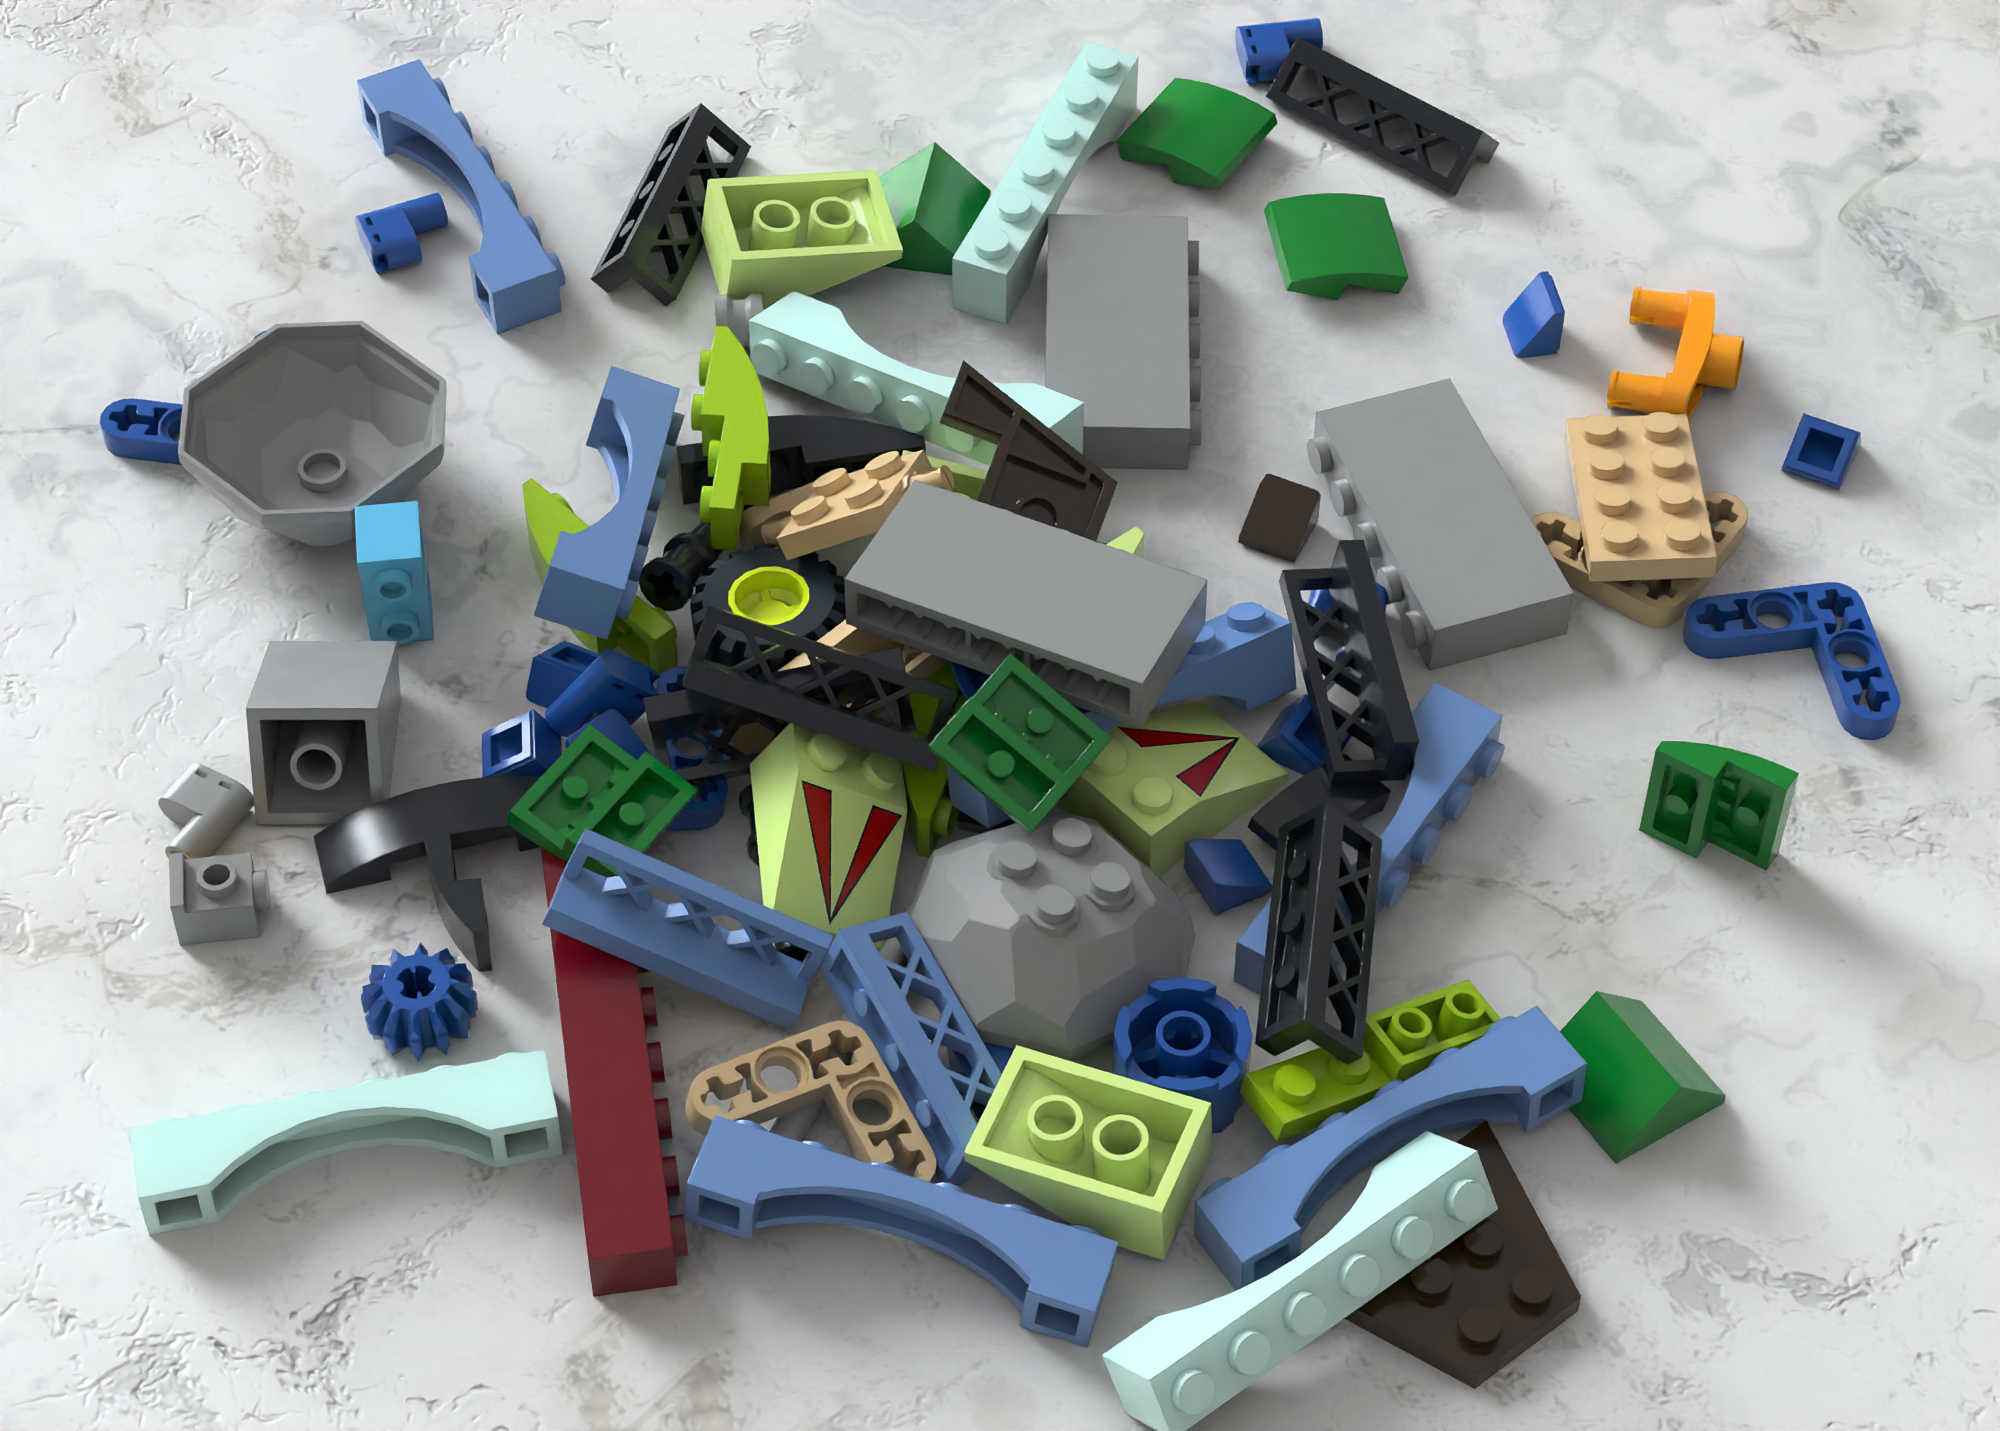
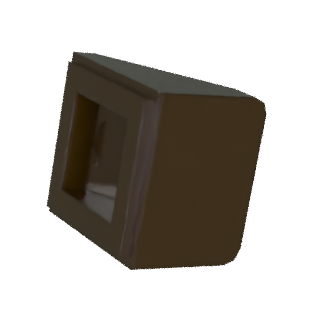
(1281, 517)

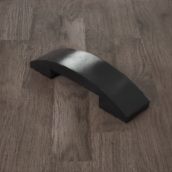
(391, 831)

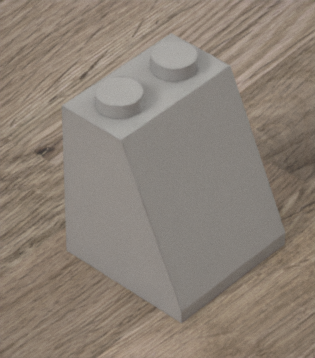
(322, 729)

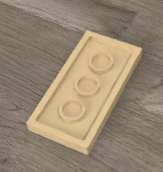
(1639, 498)

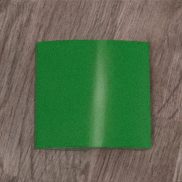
(1197, 132)
(1334, 243)
(1019, 743)
(605, 792)
(1719, 798)

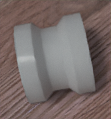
(737, 314)

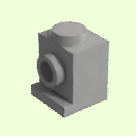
(217, 897)

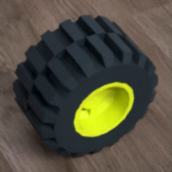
(766, 587)

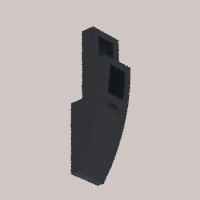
(805, 450)

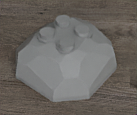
(313, 428)
(1049, 931)

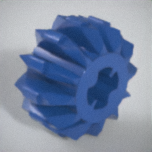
(419, 1001)

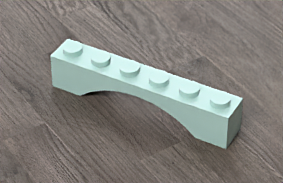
(1007, 237)
(820, 354)
(208, 1163)
(1208, 1353)

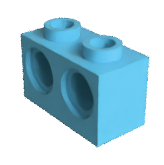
(394, 572)

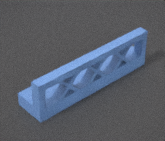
(681, 937)
(872, 1000)

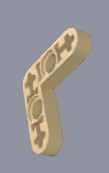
(1636, 597)
(833, 1082)

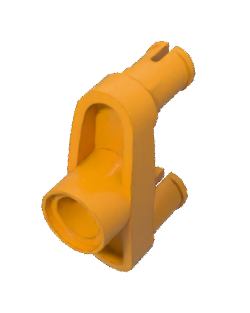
(1701, 358)

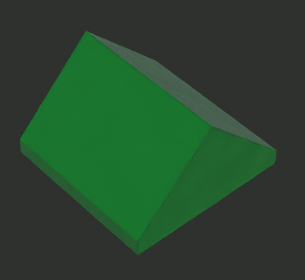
(932, 208)
(1636, 1076)

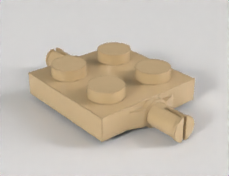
(852, 503)

